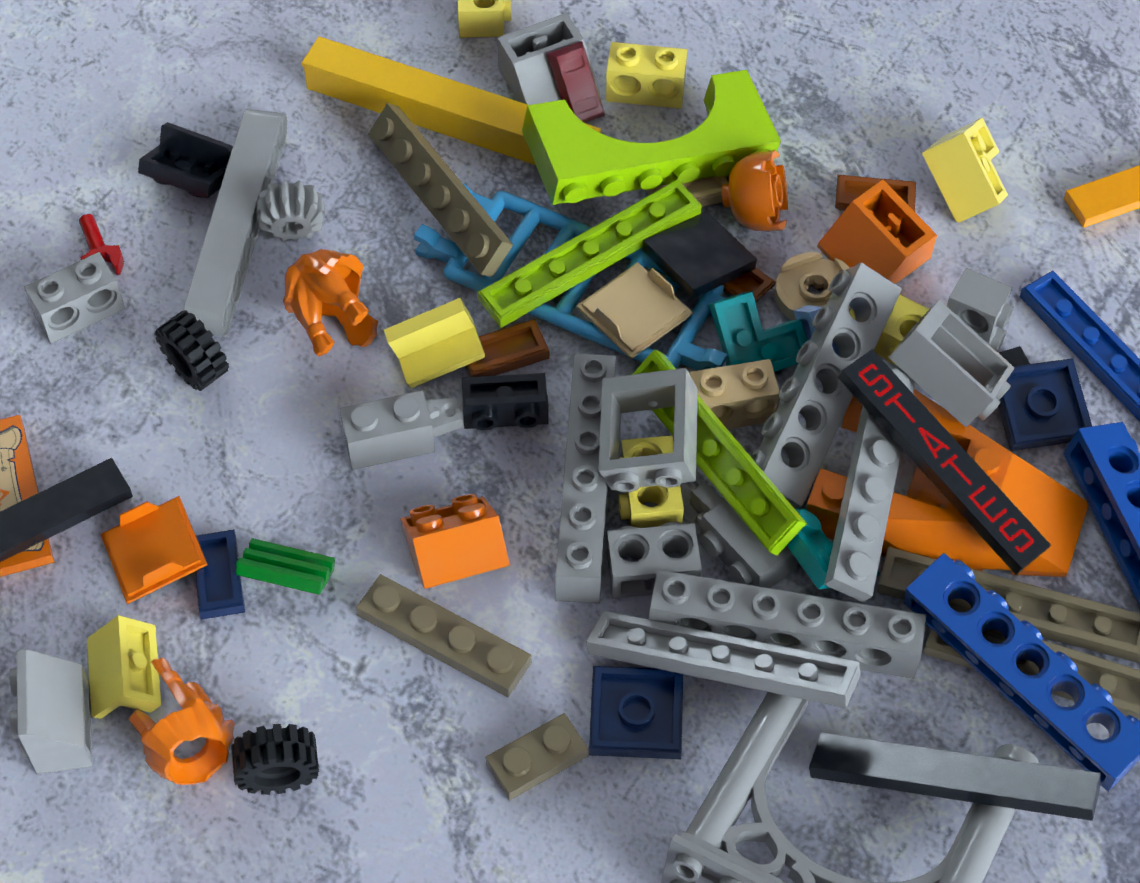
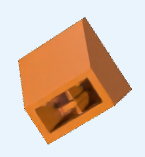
(881, 234)
(455, 540)

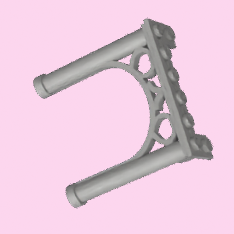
(709, 845)

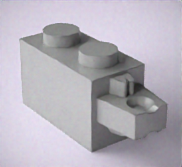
(396, 427)
(735, 544)

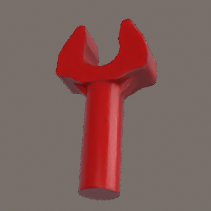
(96, 244)

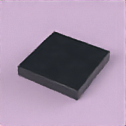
(699, 254)

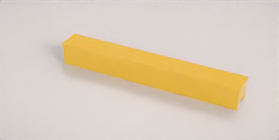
(423, 96)

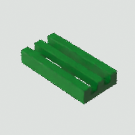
(285, 566)

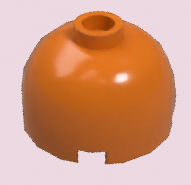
(757, 192)

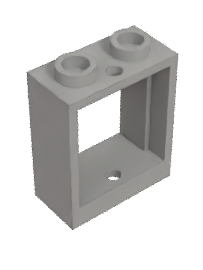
(953, 365)
(642, 393)

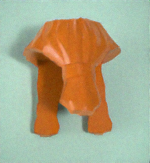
(328, 286)
(196, 719)

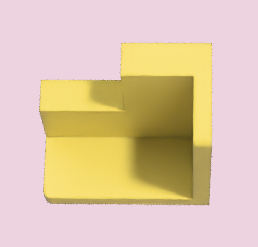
(965, 170)

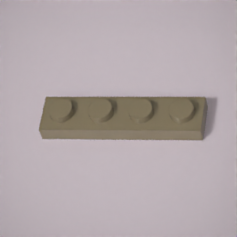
(444, 635)

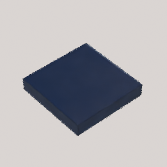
(1043, 405)
(636, 713)

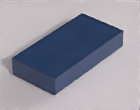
(217, 583)

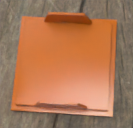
(152, 548)

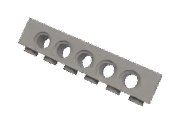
(872, 301)
(583, 486)
(873, 635)

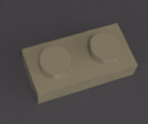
(537, 756)

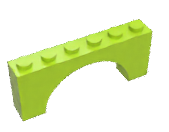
(587, 164)

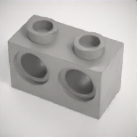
(74, 297)
(982, 306)
(651, 547)

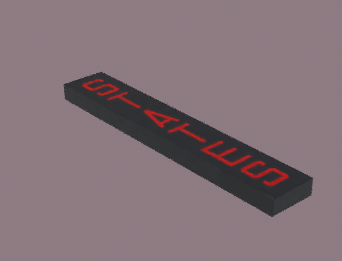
(944, 461)

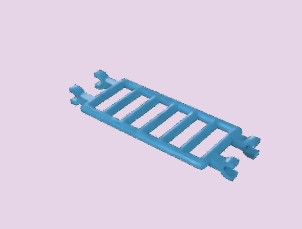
(437, 247)

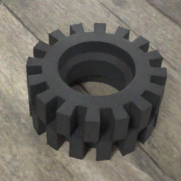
(191, 350)
(274, 759)

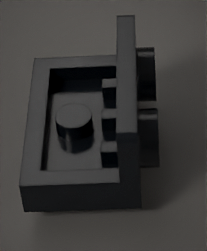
(187, 161)
(505, 401)

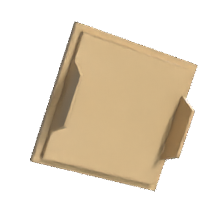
(635, 309)

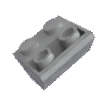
(525, 62)
(51, 712)

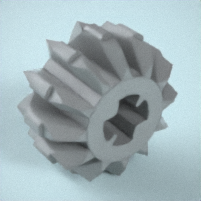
(290, 211)

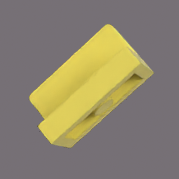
(435, 342)
(122, 667)

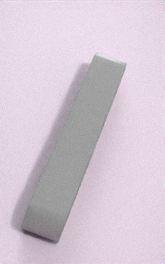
(234, 221)

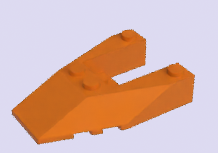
(931, 525)

